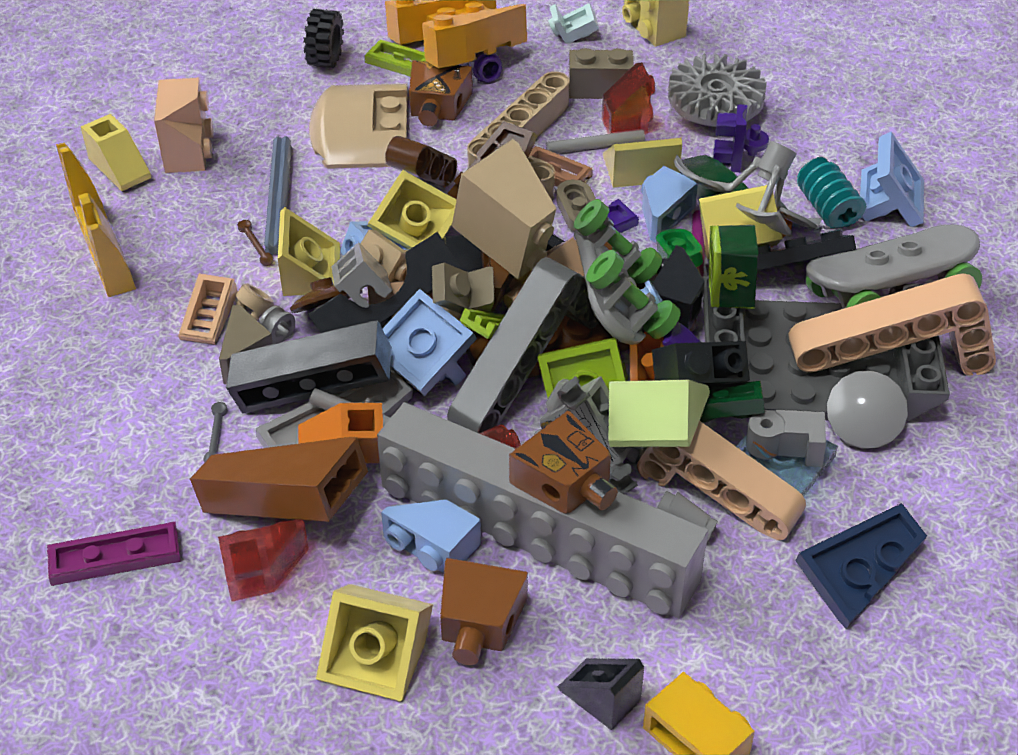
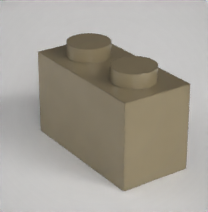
(596, 71)

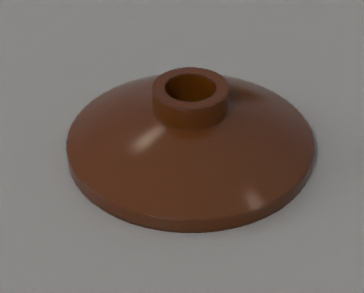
(322, 292)

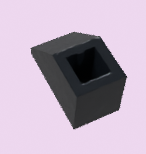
(681, 284)
(702, 362)

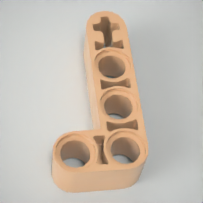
(729, 479)

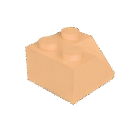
(183, 125)

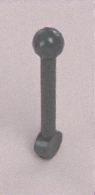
(218, 410)

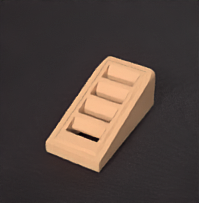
(211, 286)

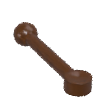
(245, 226)

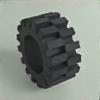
(323, 38)

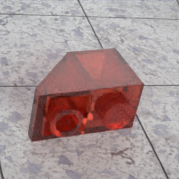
(627, 102)
(262, 557)

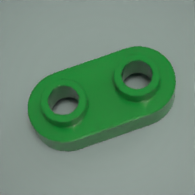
(668, 239)

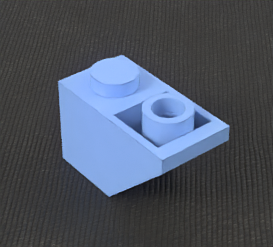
(432, 531)

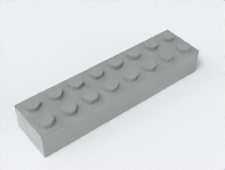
(624, 547)

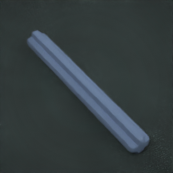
(277, 191)

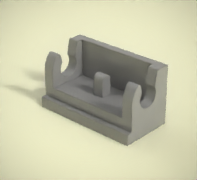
(358, 270)

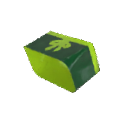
(733, 266)

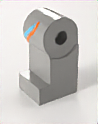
(788, 435)

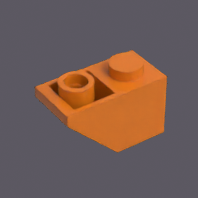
(347, 420)

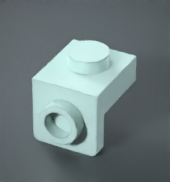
(575, 24)

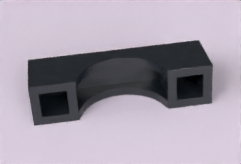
(343, 312)

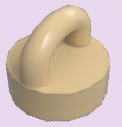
(254, 299)

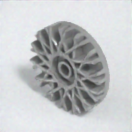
(715, 88)

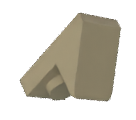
(463, 289)

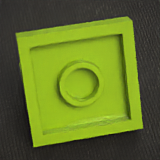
(584, 362)

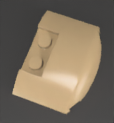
(357, 123)

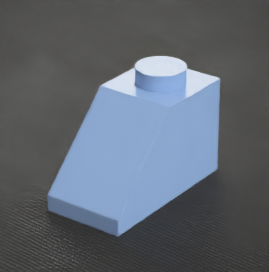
(667, 200)

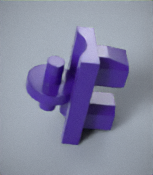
(735, 125)

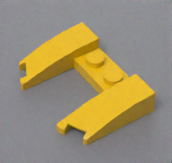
(95, 226)

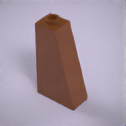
(282, 481)

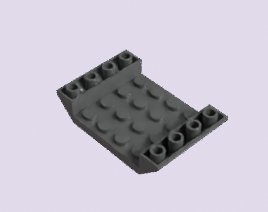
(914, 367)

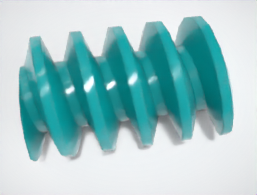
(830, 193)

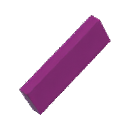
(113, 553)

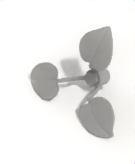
(773, 168)

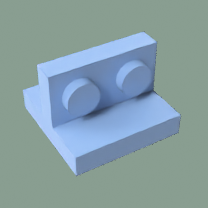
(893, 184)
(427, 343)

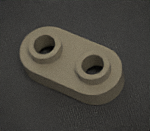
(572, 198)

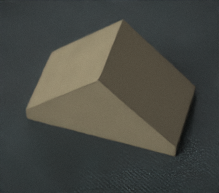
(241, 335)

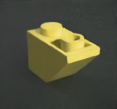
(114, 152)

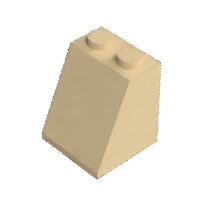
(505, 209)

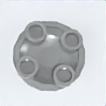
(867, 409)

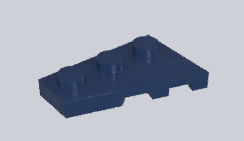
(861, 561)

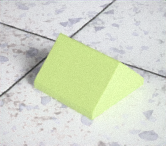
(655, 412)

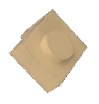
(387, 254)

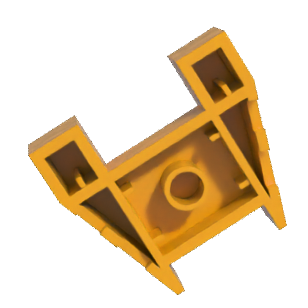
(455, 27)

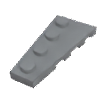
(285, 428)

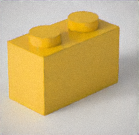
(694, 722)

